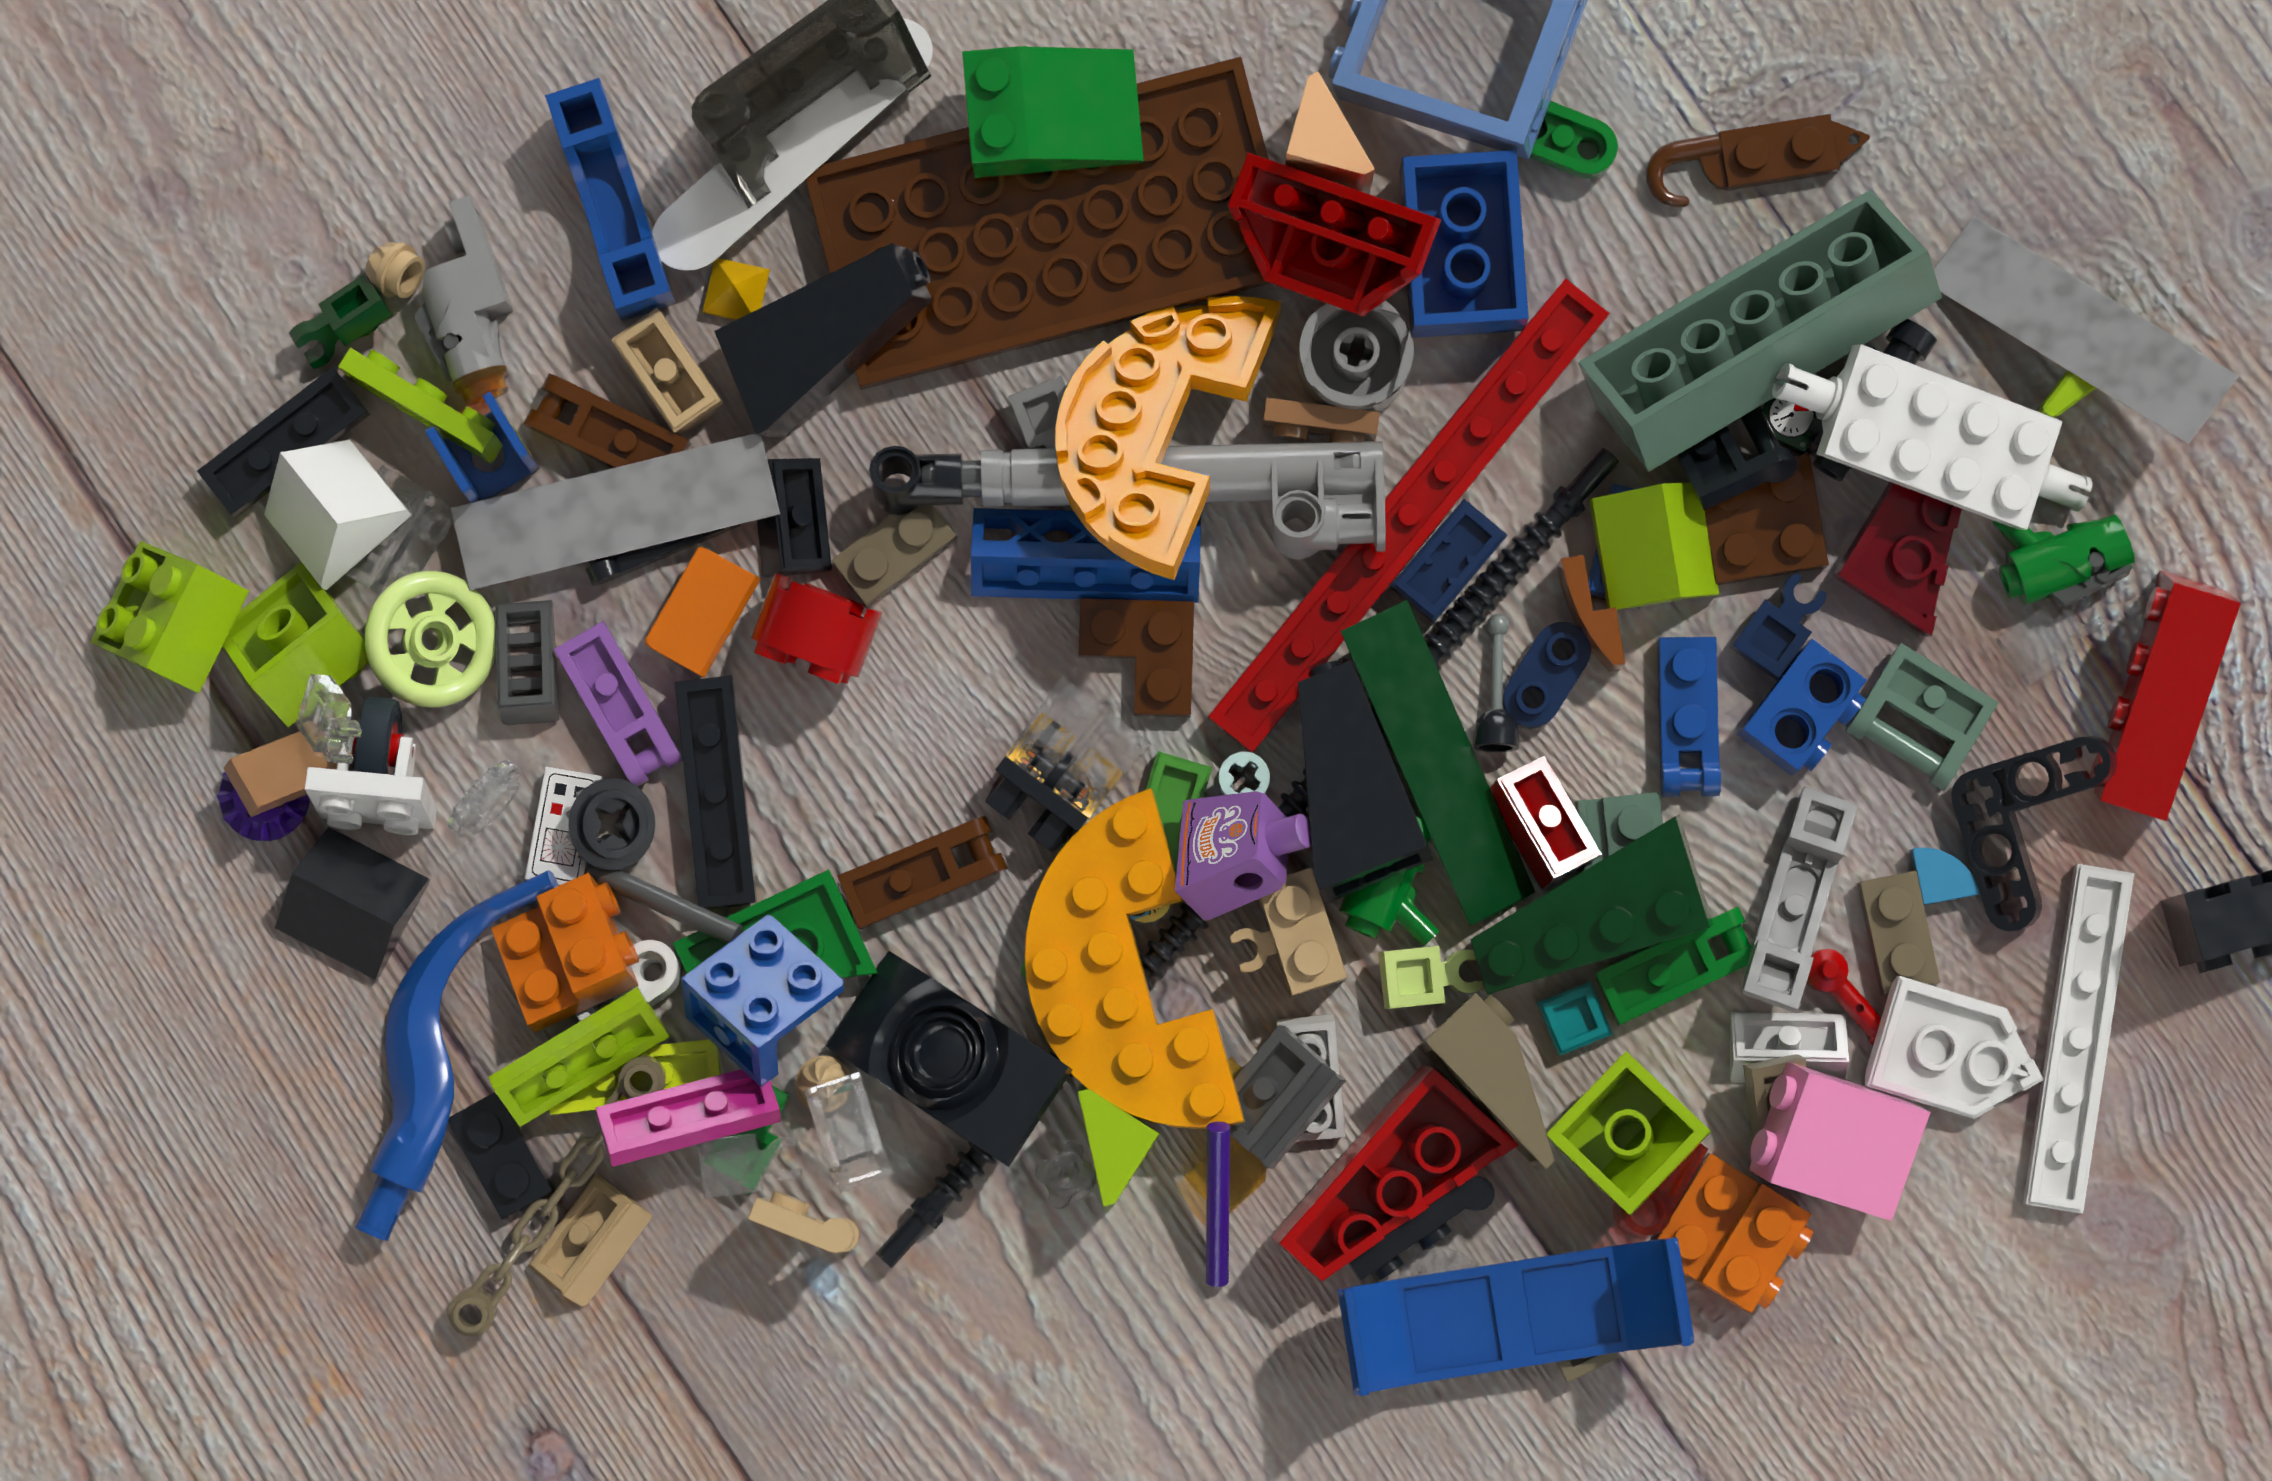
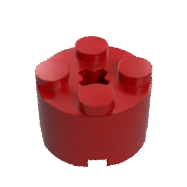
(815, 628)

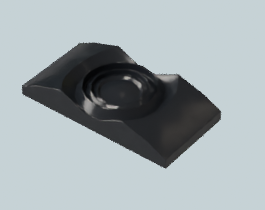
(949, 1058)

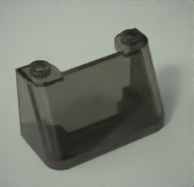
(793, 72)

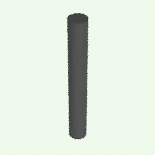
(667, 903)

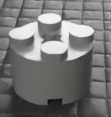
(1371, 384)

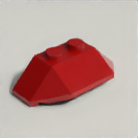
(1328, 236)

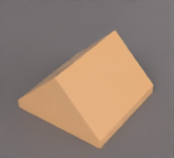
(1325, 142)

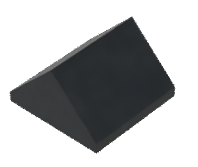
(350, 902)

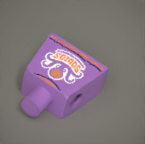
(1234, 851)

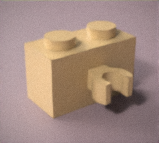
(1297, 935)

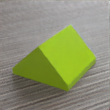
(1653, 546)
(1116, 1144)

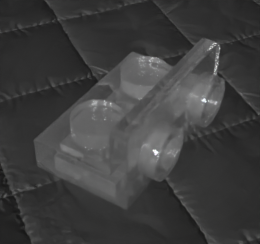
(409, 545)

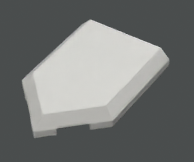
(1948, 1050)

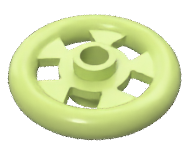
(396, 670)

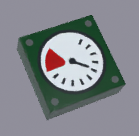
(1789, 423)

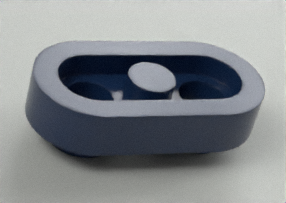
(1547, 674)

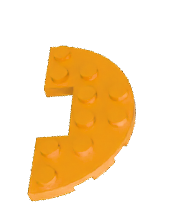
(1125, 411)
(1092, 983)

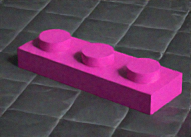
(685, 1116)

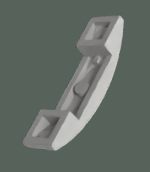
(1797, 899)

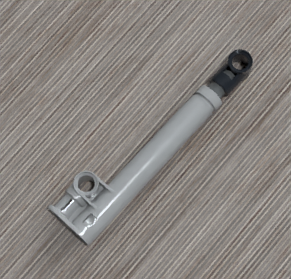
(1325, 483)

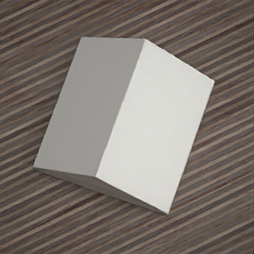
(331, 508)

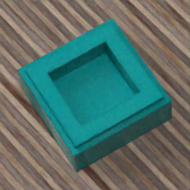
(1574, 1018)

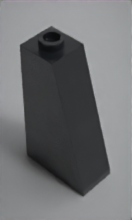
(819, 335)
(1355, 796)

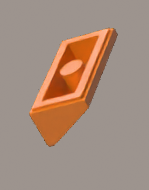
(701, 611)

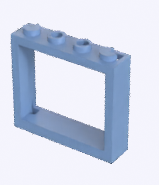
(1530, 105)

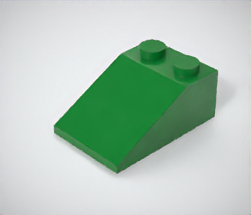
(1051, 109)

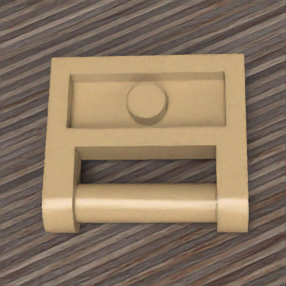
(790, 1217)

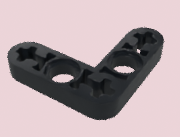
(2010, 798)

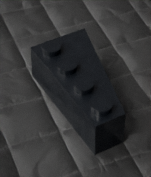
(2220, 921)

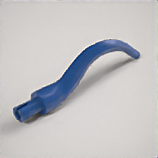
(419, 1061)

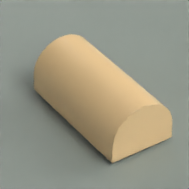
(667, 372)

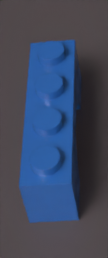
(610, 199)

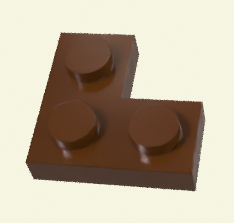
(1153, 634)

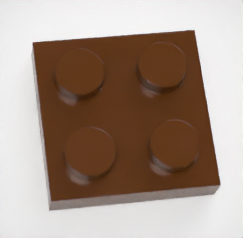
(1768, 530)

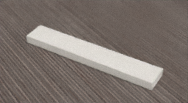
(2078, 1038)

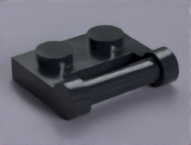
(1719, 470)

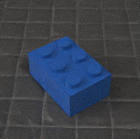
(1477, 257)

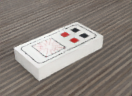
(549, 843)

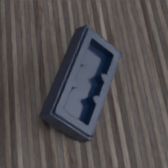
(1448, 561)

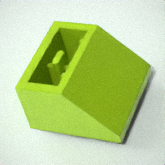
(169, 616)

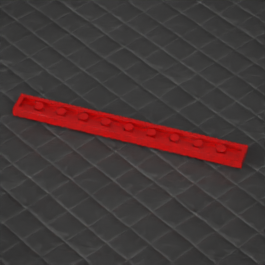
(1411, 514)

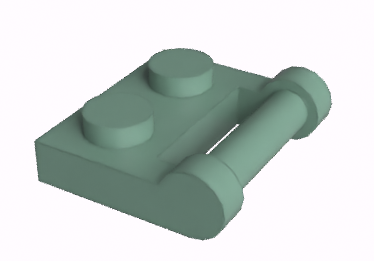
(1933, 701)

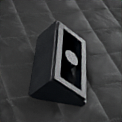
(798, 536)

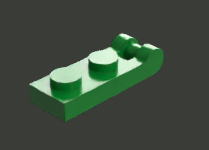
(1673, 968)

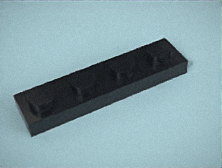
(716, 792)

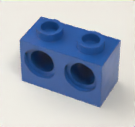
(1793, 700)

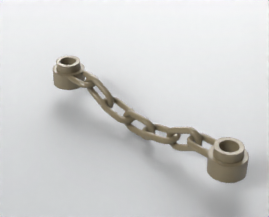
(482, 1298)

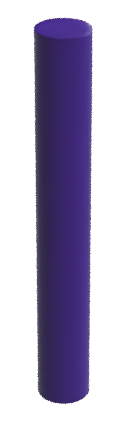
(1217, 1204)

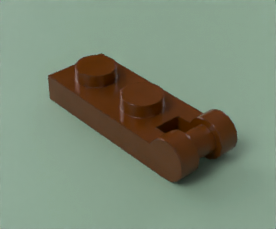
(600, 426)
(920, 873)

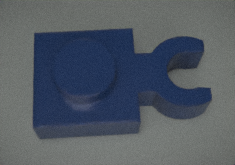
(1775, 633)

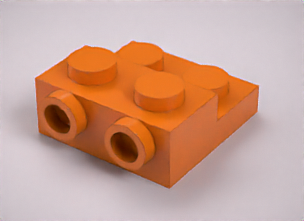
(567, 952)
(1736, 1234)

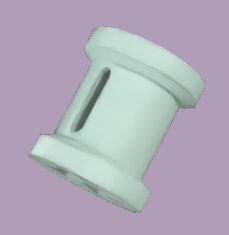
(1240, 762)

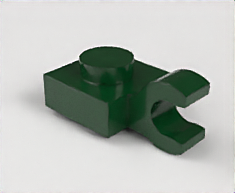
(344, 316)

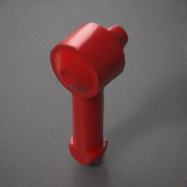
(1830, 975)

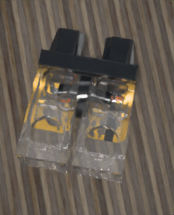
(1049, 773)

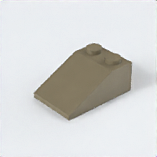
(1489, 1068)

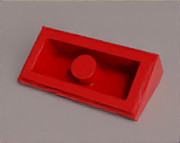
(1543, 822)

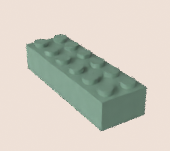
(1727, 342)

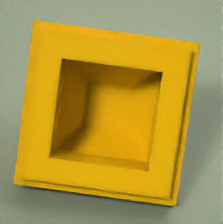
(735, 289)

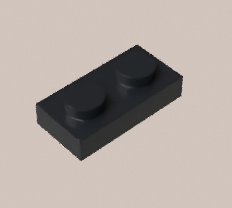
(500, 1155)

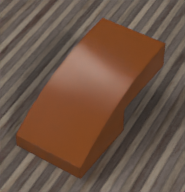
(1598, 626)

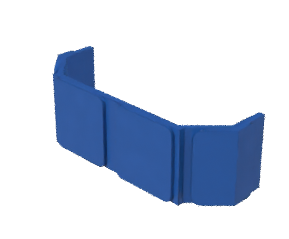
(1515, 1314)

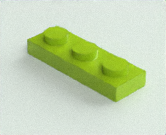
(422, 402)
(578, 1057)

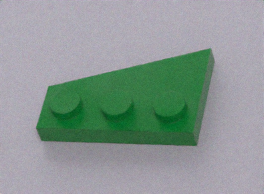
(812, 913)

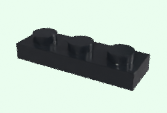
(309, 419)

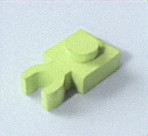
(1419, 976)

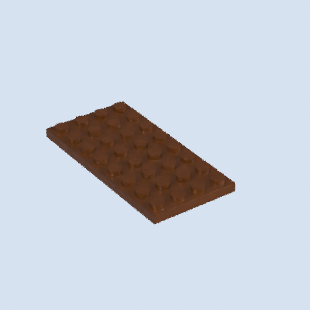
(1052, 249)

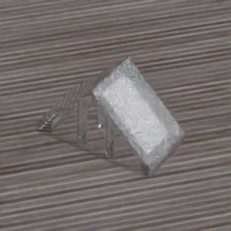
(849, 1132)

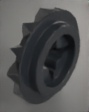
(635, 824)

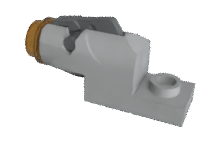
(460, 305)

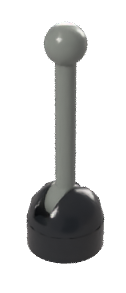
(1496, 728)

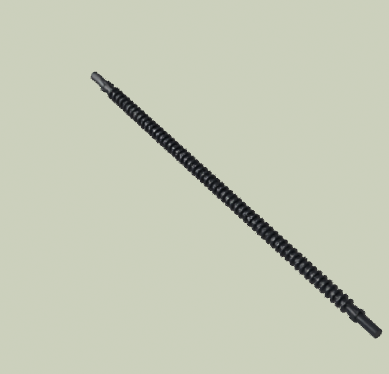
(1566, 504)

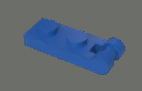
(1688, 714)

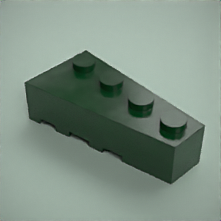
(1612, 908)

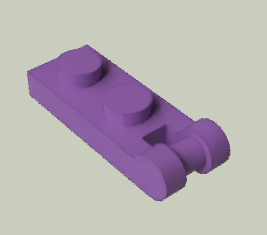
(617, 702)

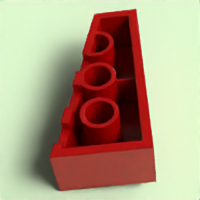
(2166, 692)
(1391, 1173)

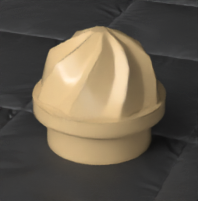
(395, 269)
(817, 1072)

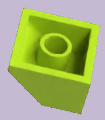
(290, 634)
(1627, 1133)

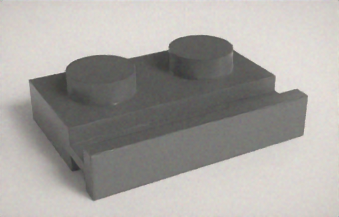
(1281, 1095)

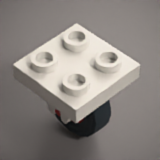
(379, 780)

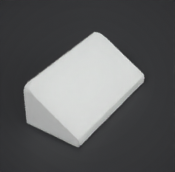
(1775, 1035)

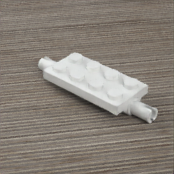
(1936, 436)

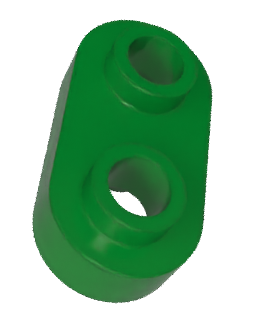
(1565, 132)

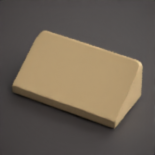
(590, 1241)

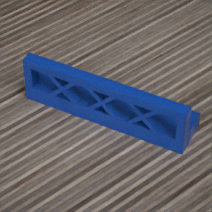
(1070, 569)

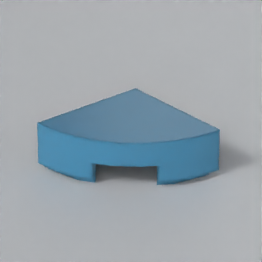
(1942, 876)

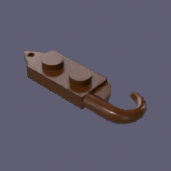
(1758, 155)

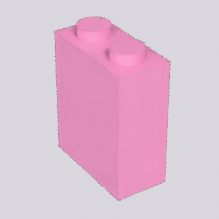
(1838, 1141)

